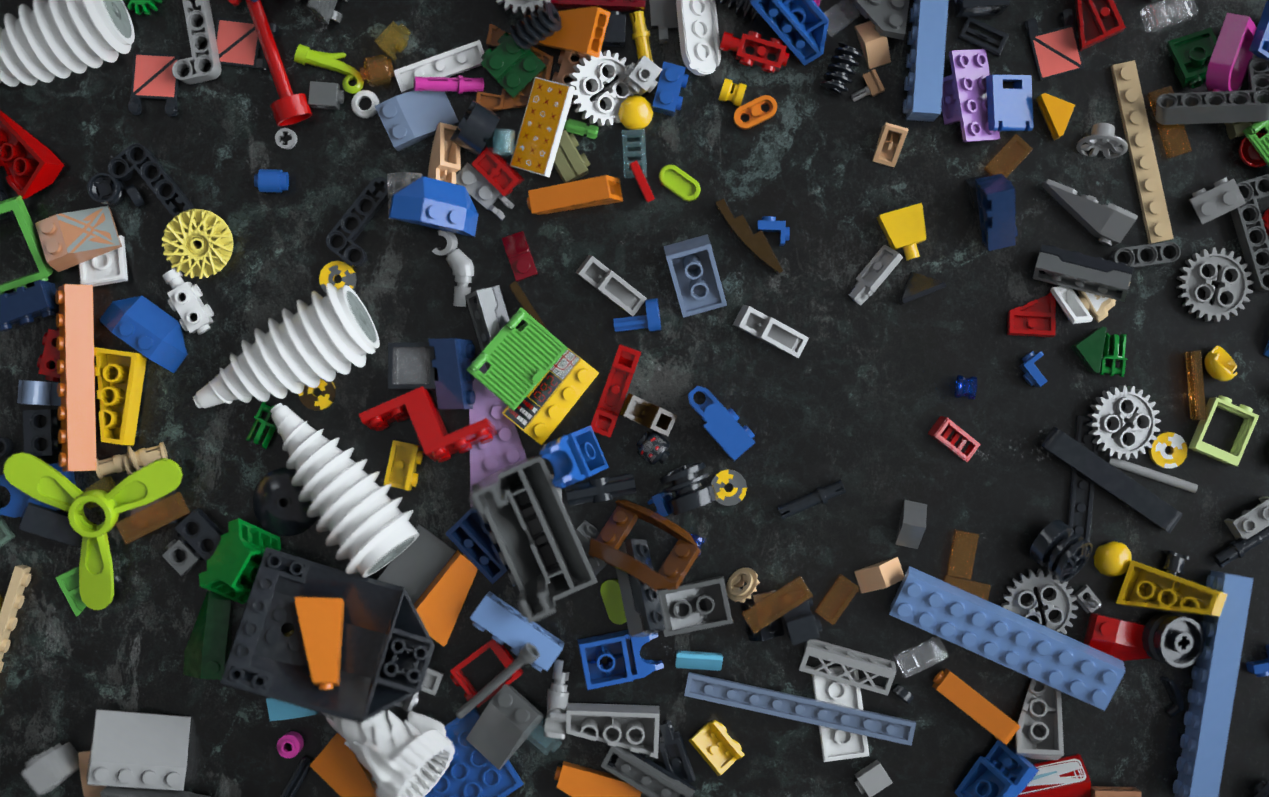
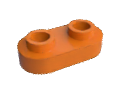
(754, 112)

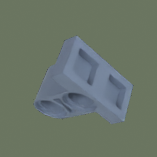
(38, 393)

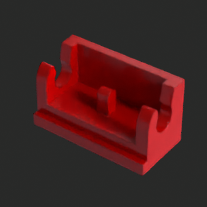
(497, 171)

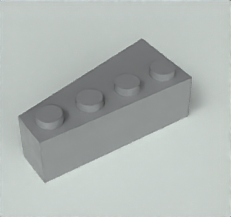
(617, 725)
(51, 768)

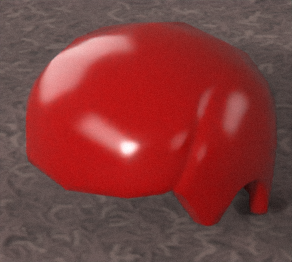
(1249, 154)

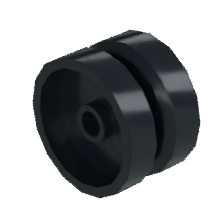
(1173, 639)

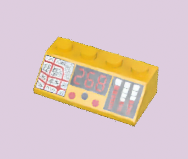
(552, 397)

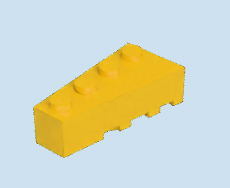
(119, 393)
(1164, 591)

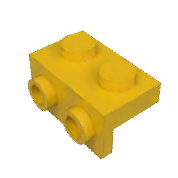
(402, 465)
(716, 746)

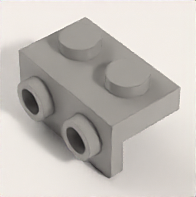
(1217, 201)

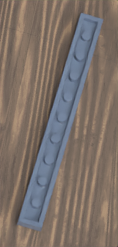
(800, 708)

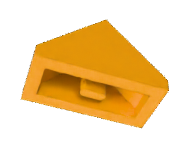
(1056, 113)

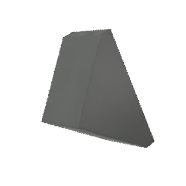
(911, 524)

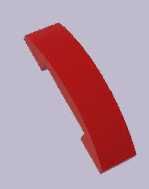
(615, 390)

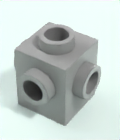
(641, 76)

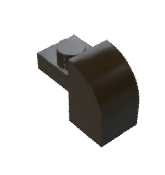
(648, 414)

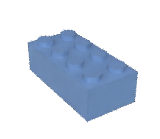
(510, 627)

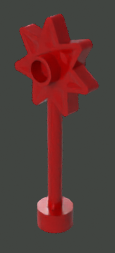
(290, 107)

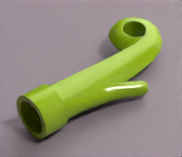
(329, 61)

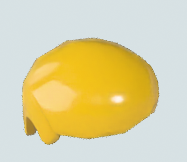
(635, 112)
(1220, 364)
(1112, 559)

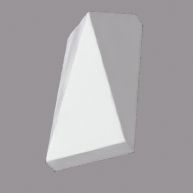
(1071, 305)

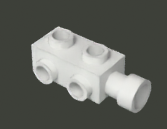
(191, 305)

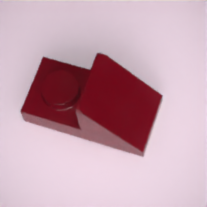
(519, 256)

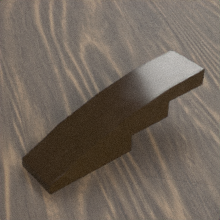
(755, 244)

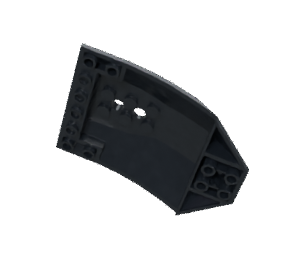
(382, 640)

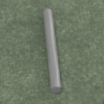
(1152, 474)

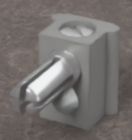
(1091, 603)

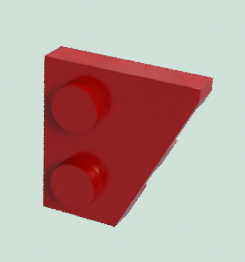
(1034, 318)

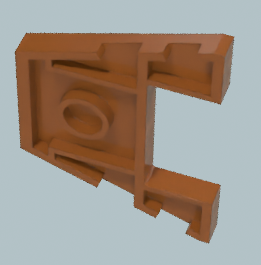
(505, 101)

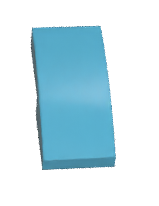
(282, 711)

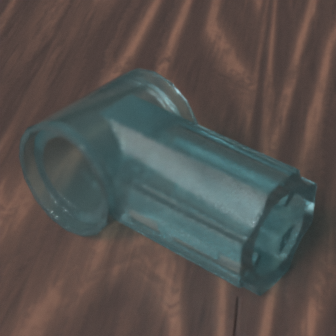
(503, 142)

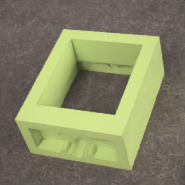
(1243, 436)

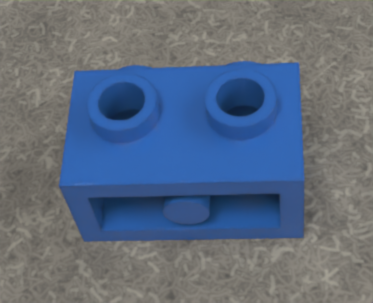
(668, 89)

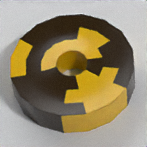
(327, 396)

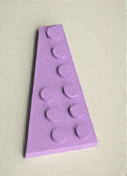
(504, 448)

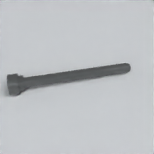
(527, 654)

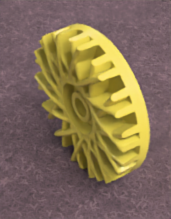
(186, 254)

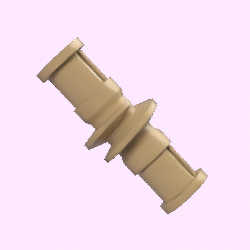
(130, 460)

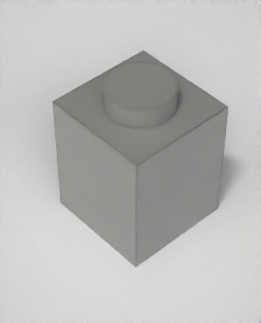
(872, 779)

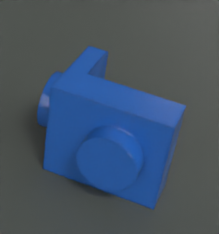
(769, 224)
(1032, 373)
(1259, 667)

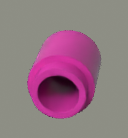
(295, 740)

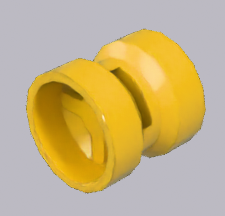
(737, 95)

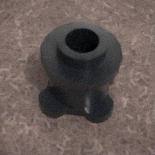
(1174, 562)

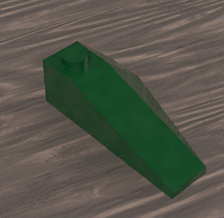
(210, 639)

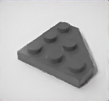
(886, 15)

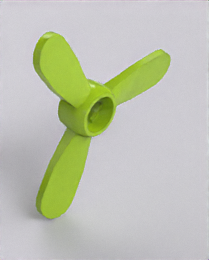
(53, 488)

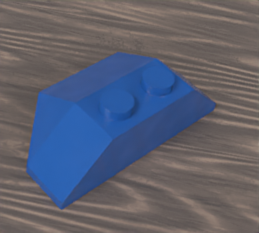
(798, 24)
(435, 206)
(147, 330)

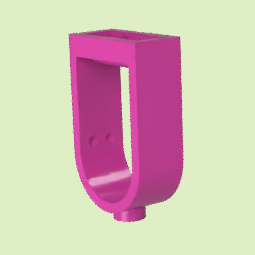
(1231, 54)

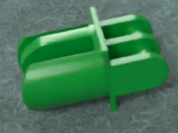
(1114, 351)
(265, 424)

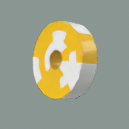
(1178, 450)

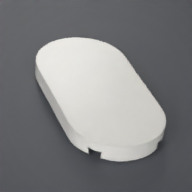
(699, 35)

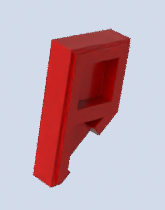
(641, 180)

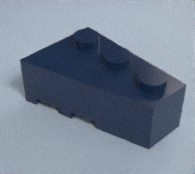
(996, 211)
(27, 304)
(455, 383)
(473, 539)

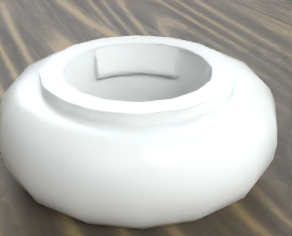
(355, 103)

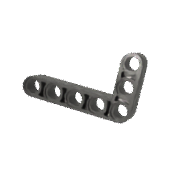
(1220, 106)
(1255, 225)

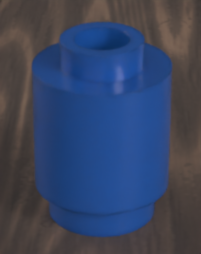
(271, 180)

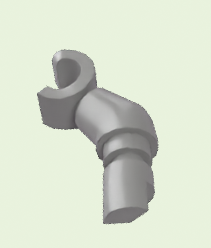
(461, 266)
(557, 702)

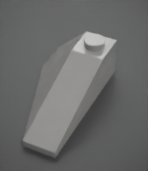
(1102, 221)
(1041, 723)

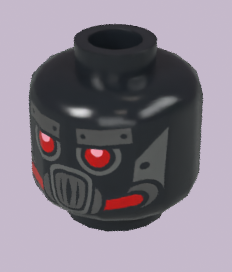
(653, 447)

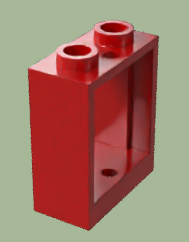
(504, 656)

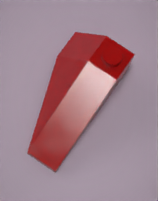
(26, 159)
(1115, 637)

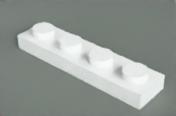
(441, 65)

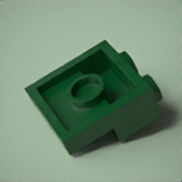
(1192, 56)
(511, 65)

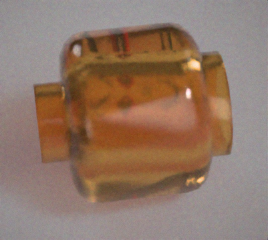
(377, 70)

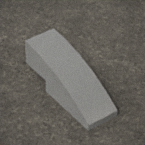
(611, 285)
(770, 331)

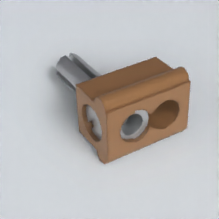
(873, 87)

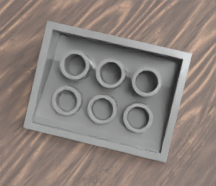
(139, 750)

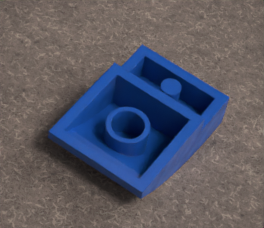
(998, 774)

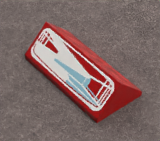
(1059, 779)

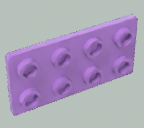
(966, 95)

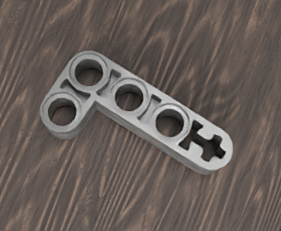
(196, 37)

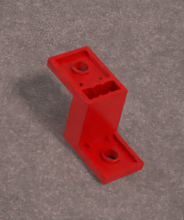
(428, 424)

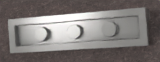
(852, 659)

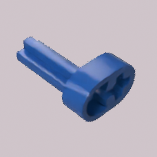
(649, 321)

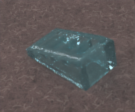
(634, 134)

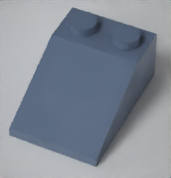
(415, 116)
(695, 275)

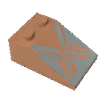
(77, 236)

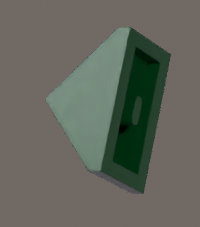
(1090, 349)

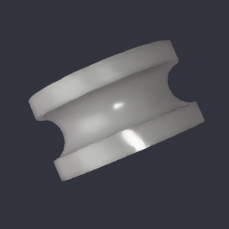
(281, 133)

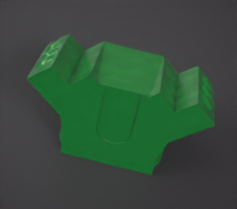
(237, 560)

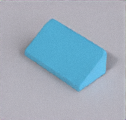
(699, 660)

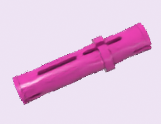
(455, 84)

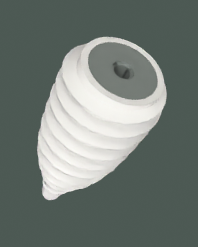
(62, 39)
(297, 351)
(344, 496)

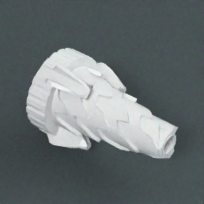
(400, 755)

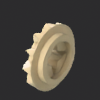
(737, 580)

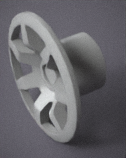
(1102, 139)

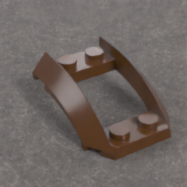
(616, 530)

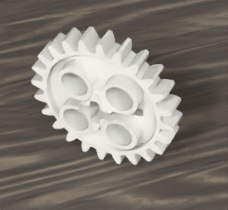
(591, 71)

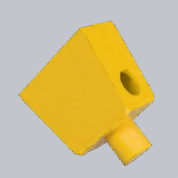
(904, 229)

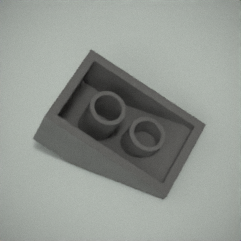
(695, 606)
(504, 726)

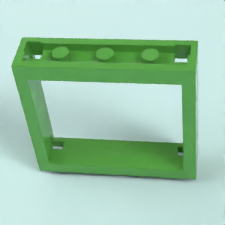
(45, 270)

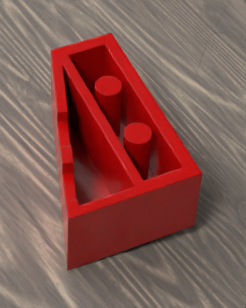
(1097, 21)

